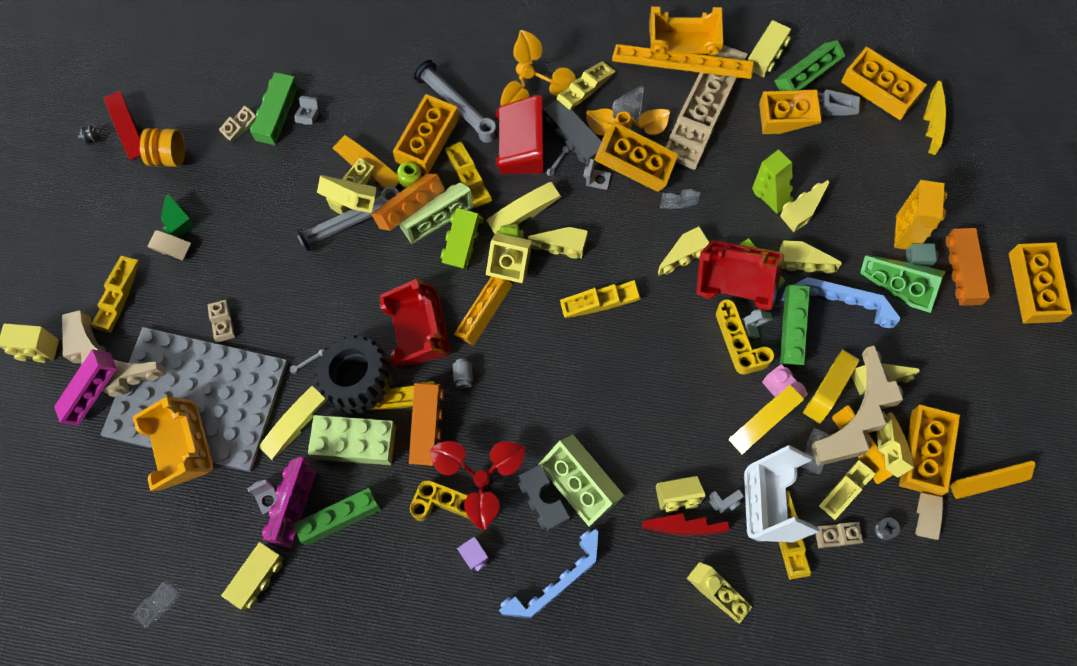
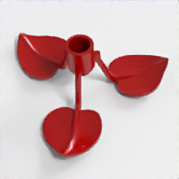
(485, 506)

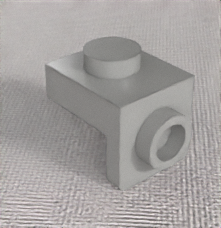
(308, 110)
(754, 320)
(731, 502)

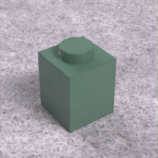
(922, 254)

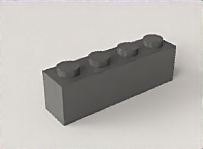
(572, 131)

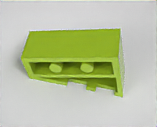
(774, 181)
(461, 238)

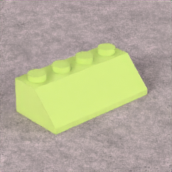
(437, 212)
(581, 480)

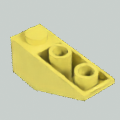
(358, 173)
(348, 193)
(799, 212)
(563, 241)
(684, 251)
(805, 257)
(894, 372)
(719, 591)

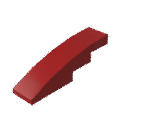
(124, 124)
(678, 526)

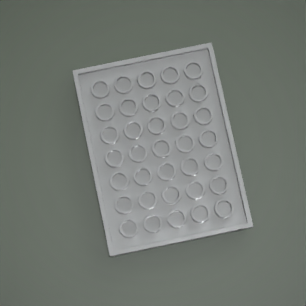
(227, 384)

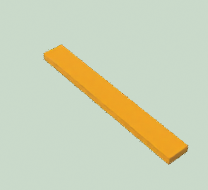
(685, 62)

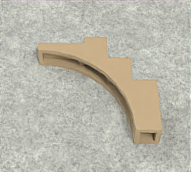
(80, 340)
(878, 395)

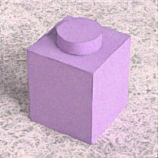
(473, 555)

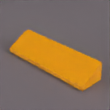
(483, 310)
(873, 458)
(993, 480)

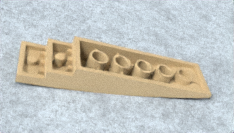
(702, 112)

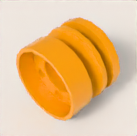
(162, 147)

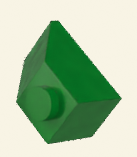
(175, 219)

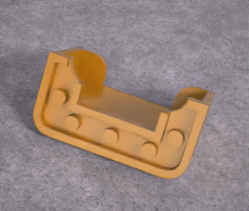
(686, 34)
(176, 441)

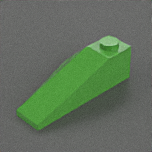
(911, 282)

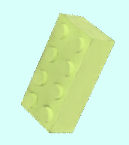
(352, 440)

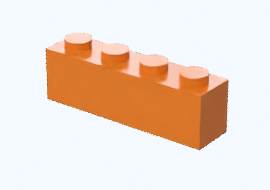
(408, 202)
(967, 267)
(425, 422)

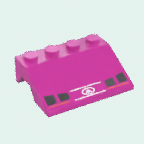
(289, 503)

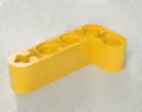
(740, 336)
(831, 386)
(436, 499)

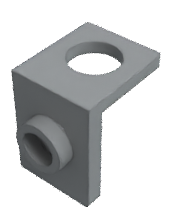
(590, 175)
(260, 490)

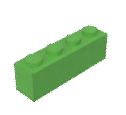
(810, 67)
(274, 108)
(794, 325)
(337, 517)

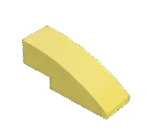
(894, 447)
(847, 489)

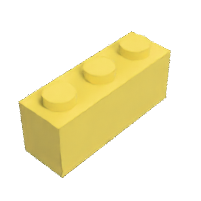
(769, 48)
(253, 577)

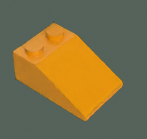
(789, 110)

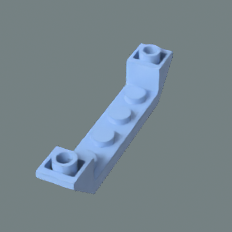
(885, 313)
(514, 608)

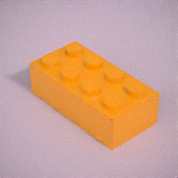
(883, 83)
(426, 133)
(636, 156)
(920, 214)
(1040, 283)
(932, 449)

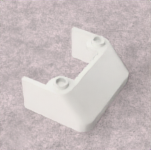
(767, 500)

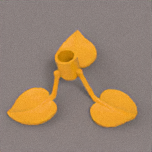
(525, 50)
(652, 121)

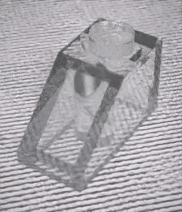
(630, 103)

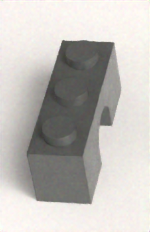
(550, 515)

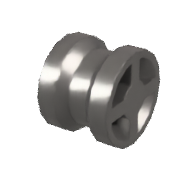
(882, 531)

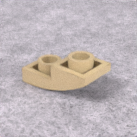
(239, 125)
(169, 245)
(221, 321)
(929, 516)
(839, 535)

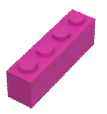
(85, 387)

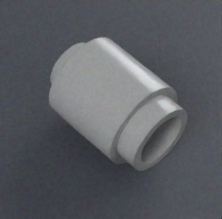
(462, 373)

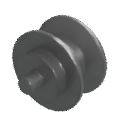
(90, 134)

